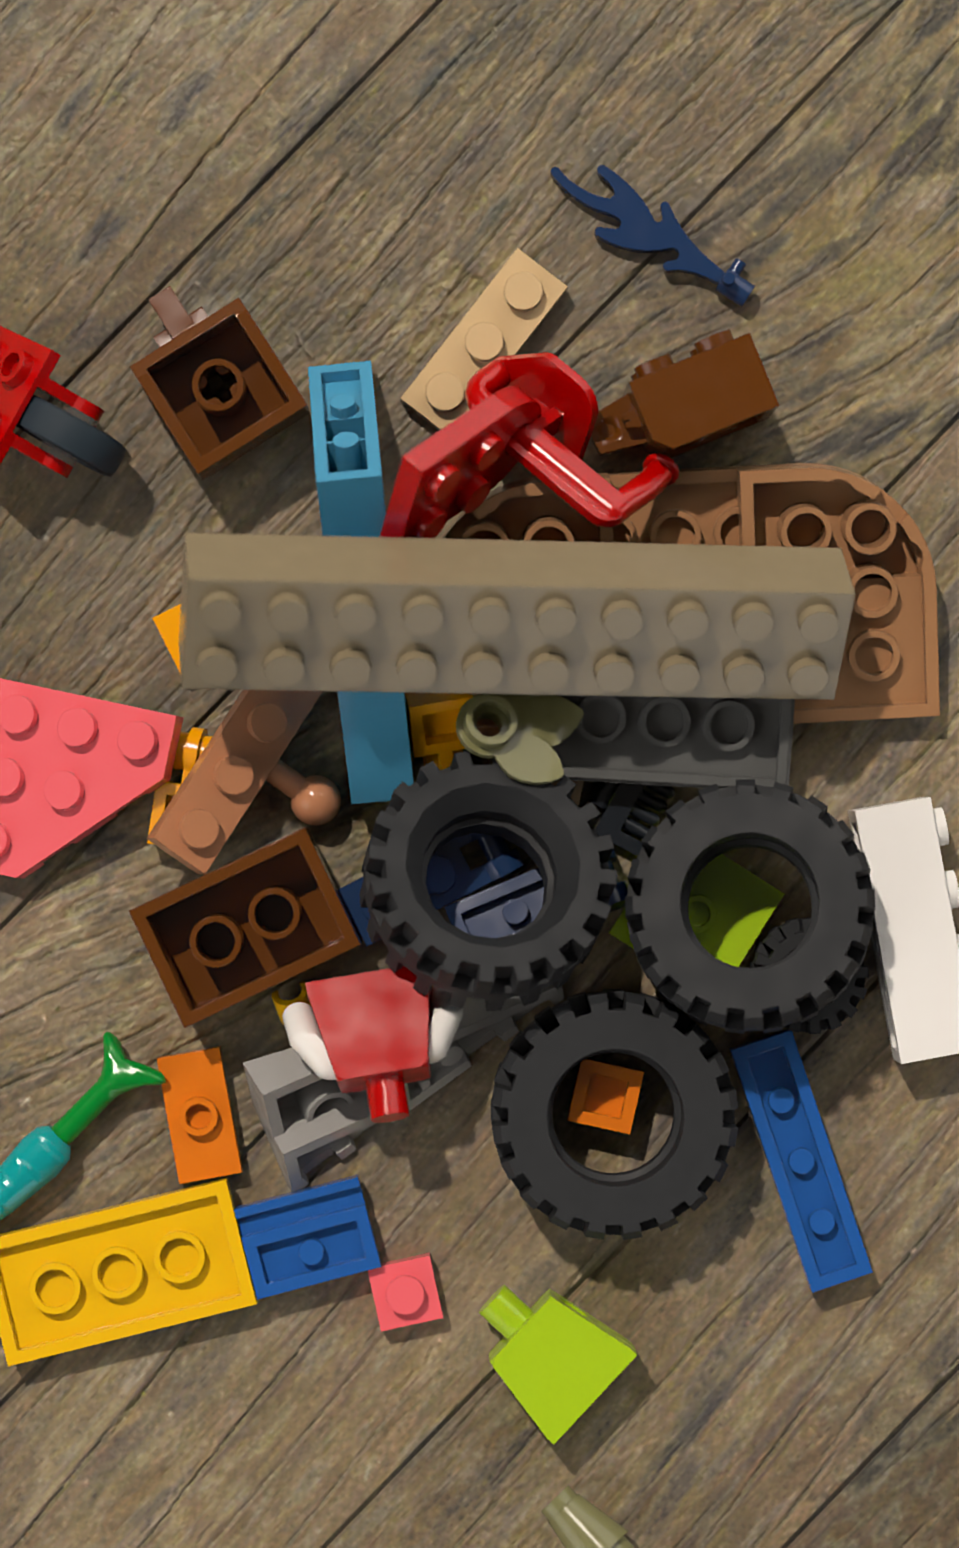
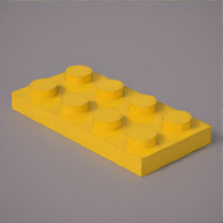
(121, 1272)

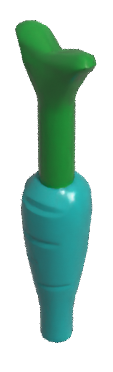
(48, 1148)

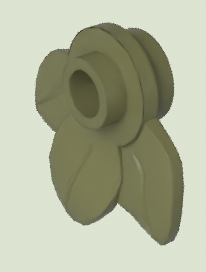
(526, 736)

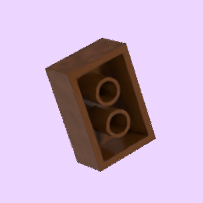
(245, 927)

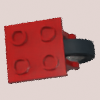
(65, 433)

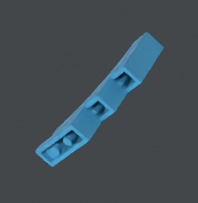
(354, 506)

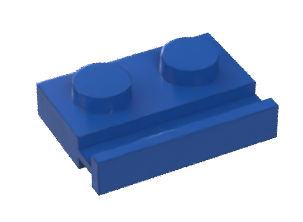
(307, 1237)

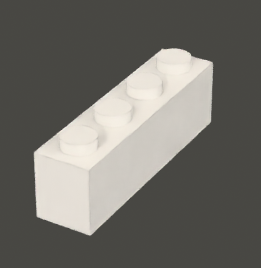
(913, 925)

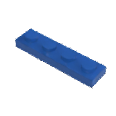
(800, 1160)

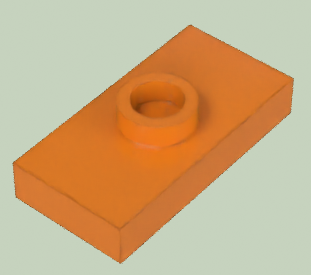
(200, 1115)

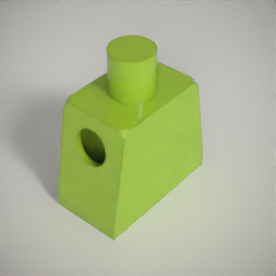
(553, 1356)

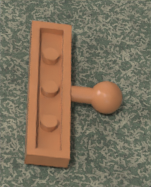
(233, 770)

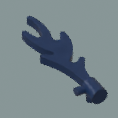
(643, 234)

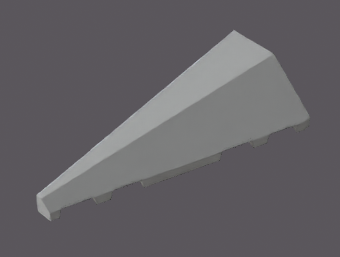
(312, 1119)

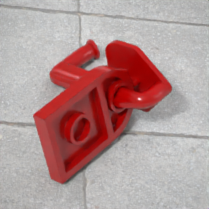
(525, 413)

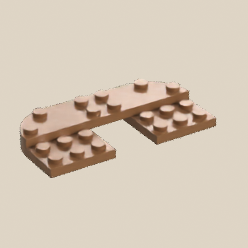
(893, 625)

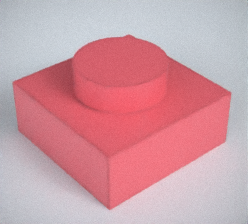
(405, 1292)

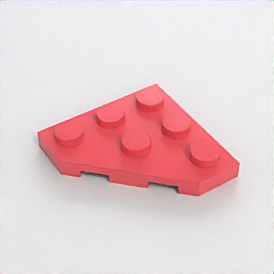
(72, 768)

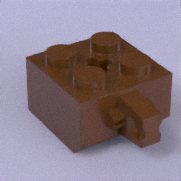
(194, 352)
(688, 402)

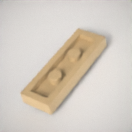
(492, 328)

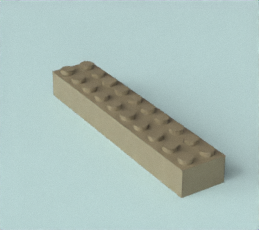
(512, 617)

